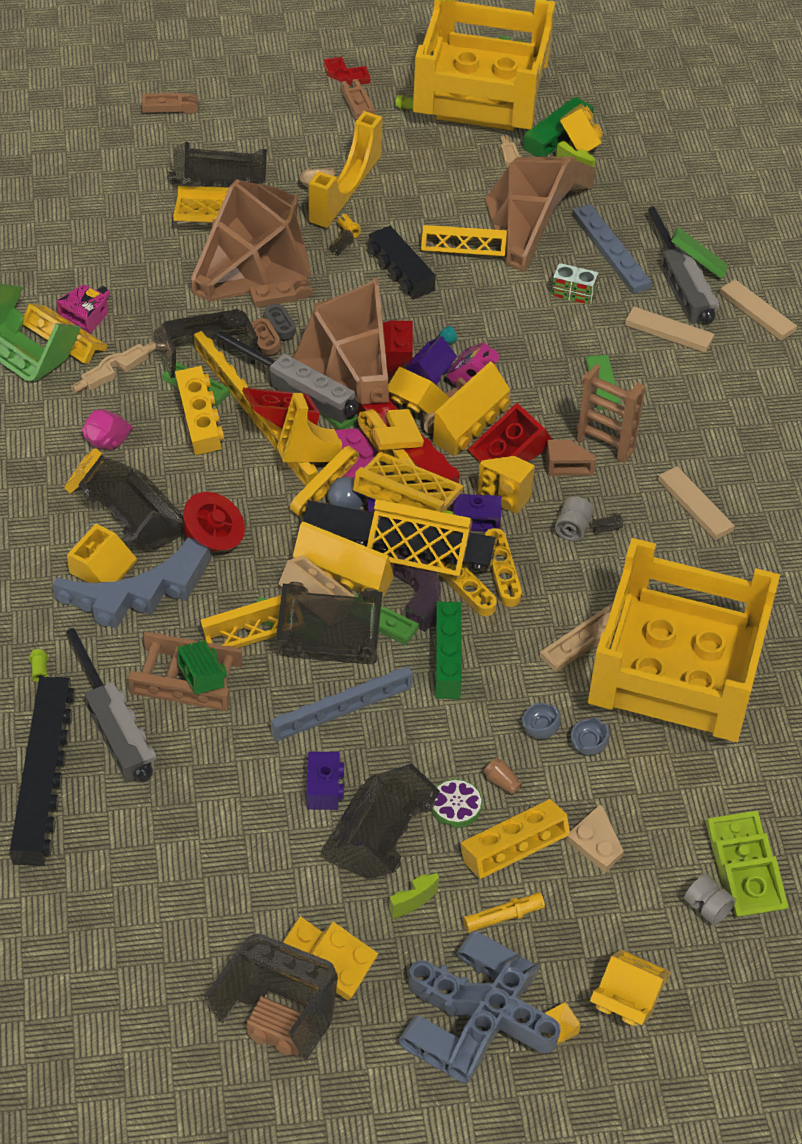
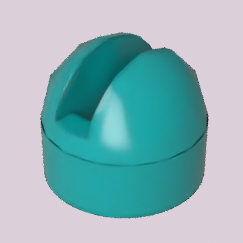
(448, 334)

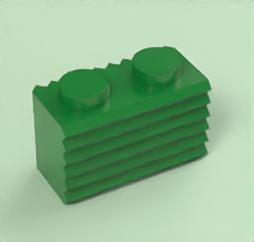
(201, 667)

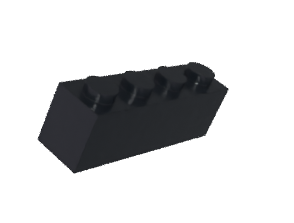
(401, 262)

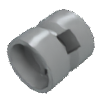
(574, 519)
(714, 903)

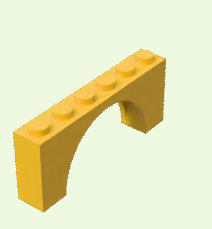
(330, 194)

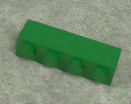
(549, 132)
(448, 650)

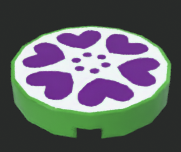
(457, 803)

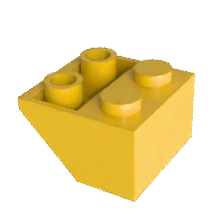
(581, 128)
(507, 478)
(100, 557)

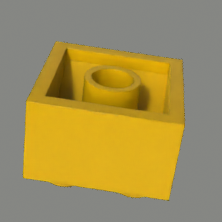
(416, 392)

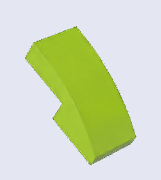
(583, 156)
(421, 891)

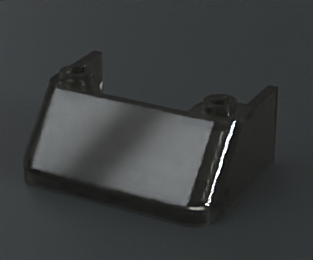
(183, 330)
(273, 966)

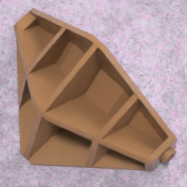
(526, 198)
(251, 243)
(348, 343)

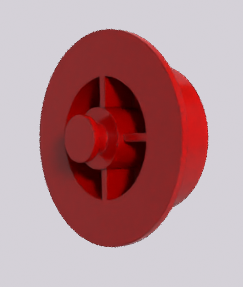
(213, 521)

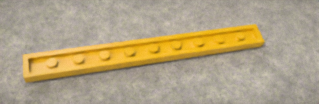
(228, 376)

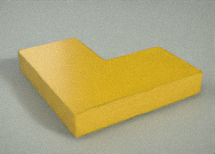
(401, 434)
(82, 469)

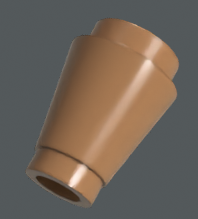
(501, 775)

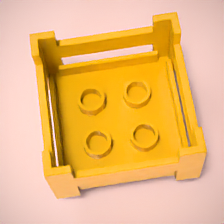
(480, 76)
(680, 654)

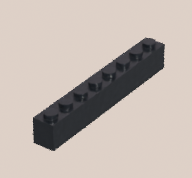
(356, 526)
(42, 772)

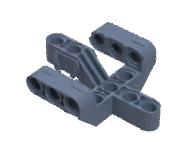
(512, 979)

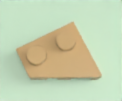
(597, 839)

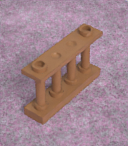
(630, 413)
(179, 690)

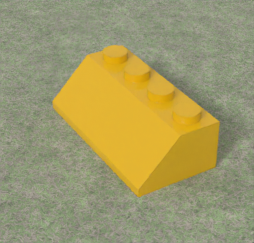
(471, 410)
(344, 560)

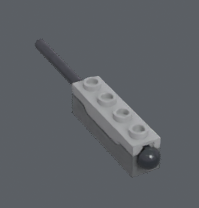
(686, 278)
(293, 376)
(115, 722)

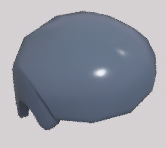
(342, 493)
(541, 720)
(590, 736)

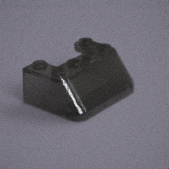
(218, 167)
(134, 500)
(377, 819)

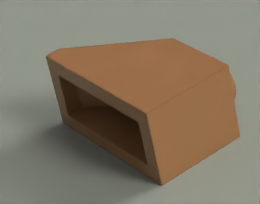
(568, 459)

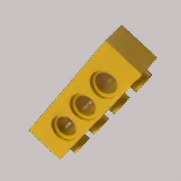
(198, 410)
(515, 838)

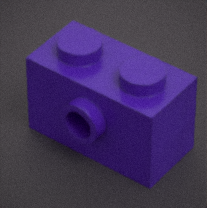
(432, 360)
(482, 509)
(323, 780)

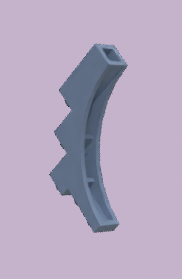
(143, 592)

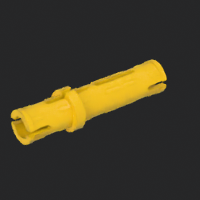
(514, 909)

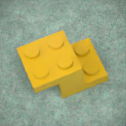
(338, 946)
(630, 987)

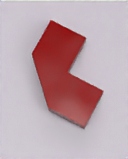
(337, 70)

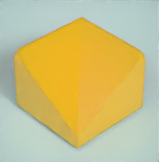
(567, 1020)

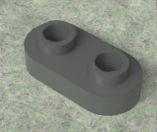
(280, 320)

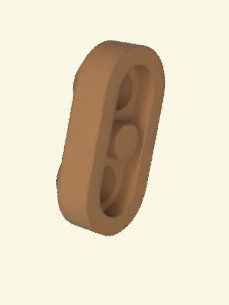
(267, 336)

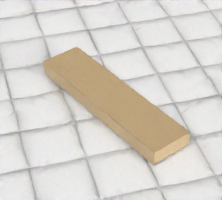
(758, 309)
(669, 329)
(696, 503)
(577, 641)

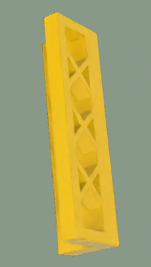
(467, 234)
(42, 321)
(243, 618)

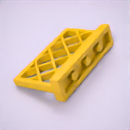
(201, 198)
(389, 489)
(423, 517)

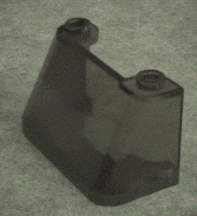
(329, 625)

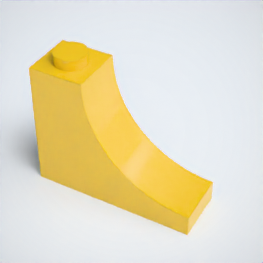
(304, 440)

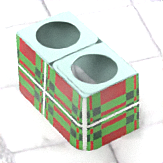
(575, 284)

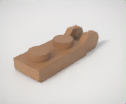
(357, 98)
(169, 102)
(280, 292)

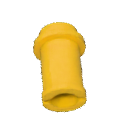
(349, 225)

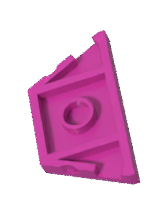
(357, 441)

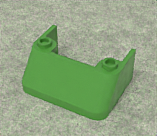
(21, 352)

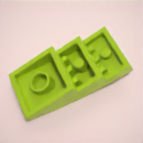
(746, 863)

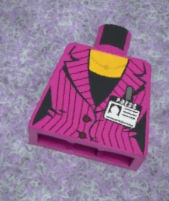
(84, 306)
(474, 359)

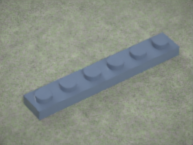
(612, 249)
(341, 703)

